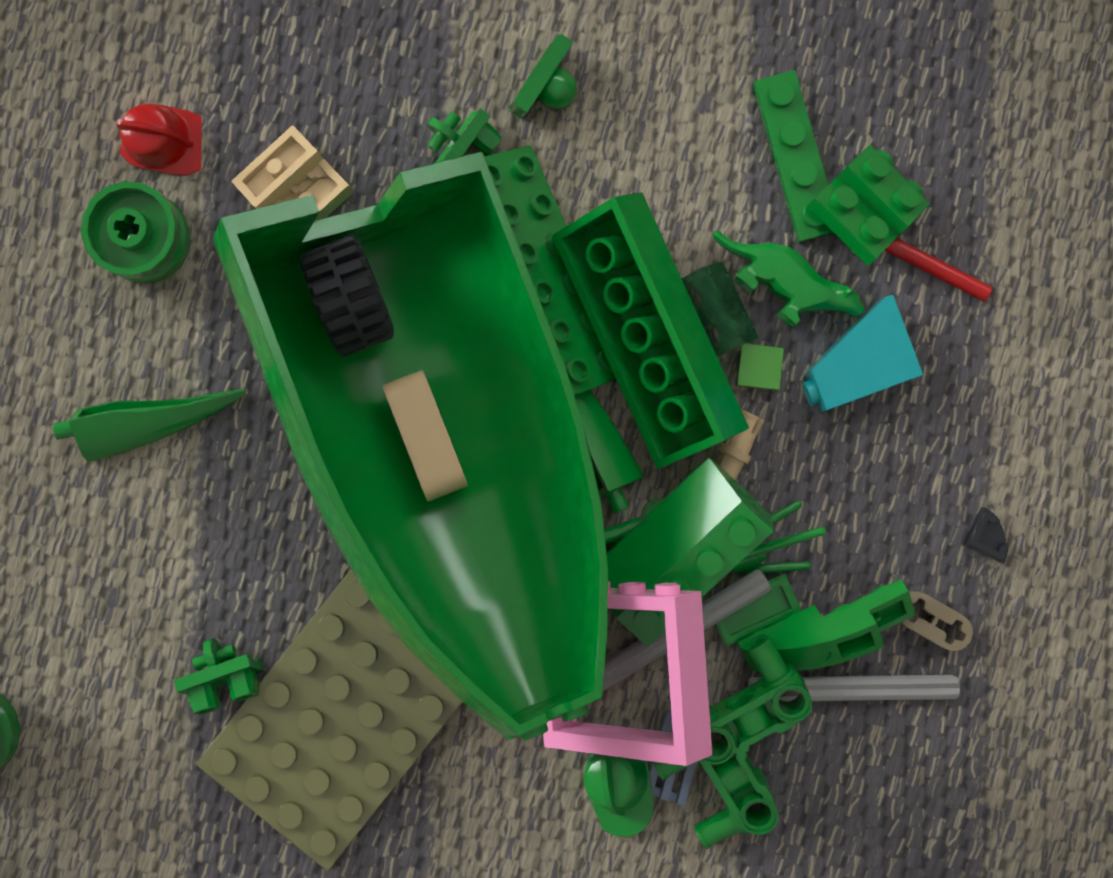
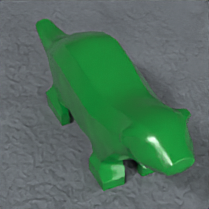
(790, 279)

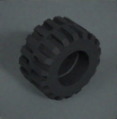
(346, 296)

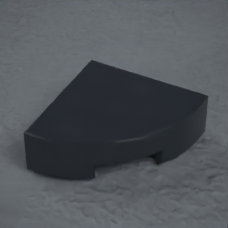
(987, 536)

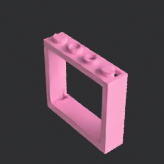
(687, 684)

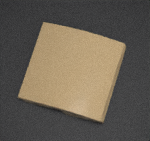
(292, 171)

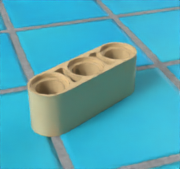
(425, 435)

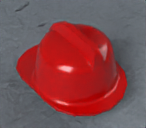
(161, 139)

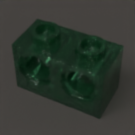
(720, 308)

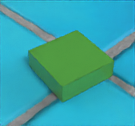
(759, 367)

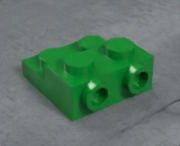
(869, 204)

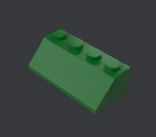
(688, 541)

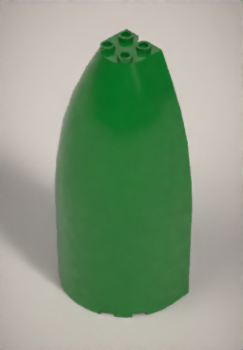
(496, 579)

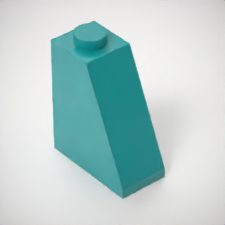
(864, 359)

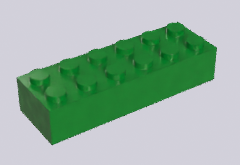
(649, 329)

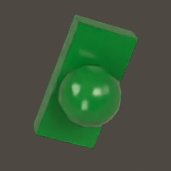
(552, 85)

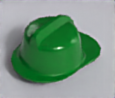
(619, 793)

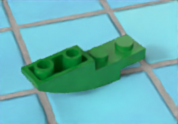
(844, 634)

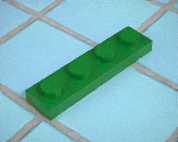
(793, 150)

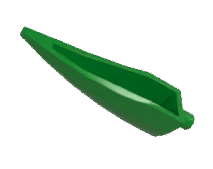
(127, 424)
(610, 455)

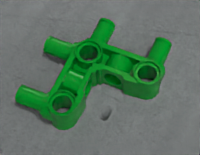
(743, 721)

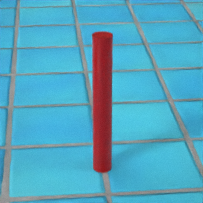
(939, 269)

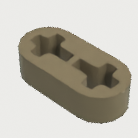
(940, 612)

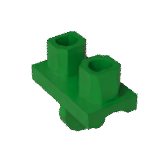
(473, 132)
(237, 673)

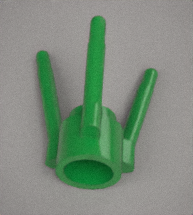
(751, 562)

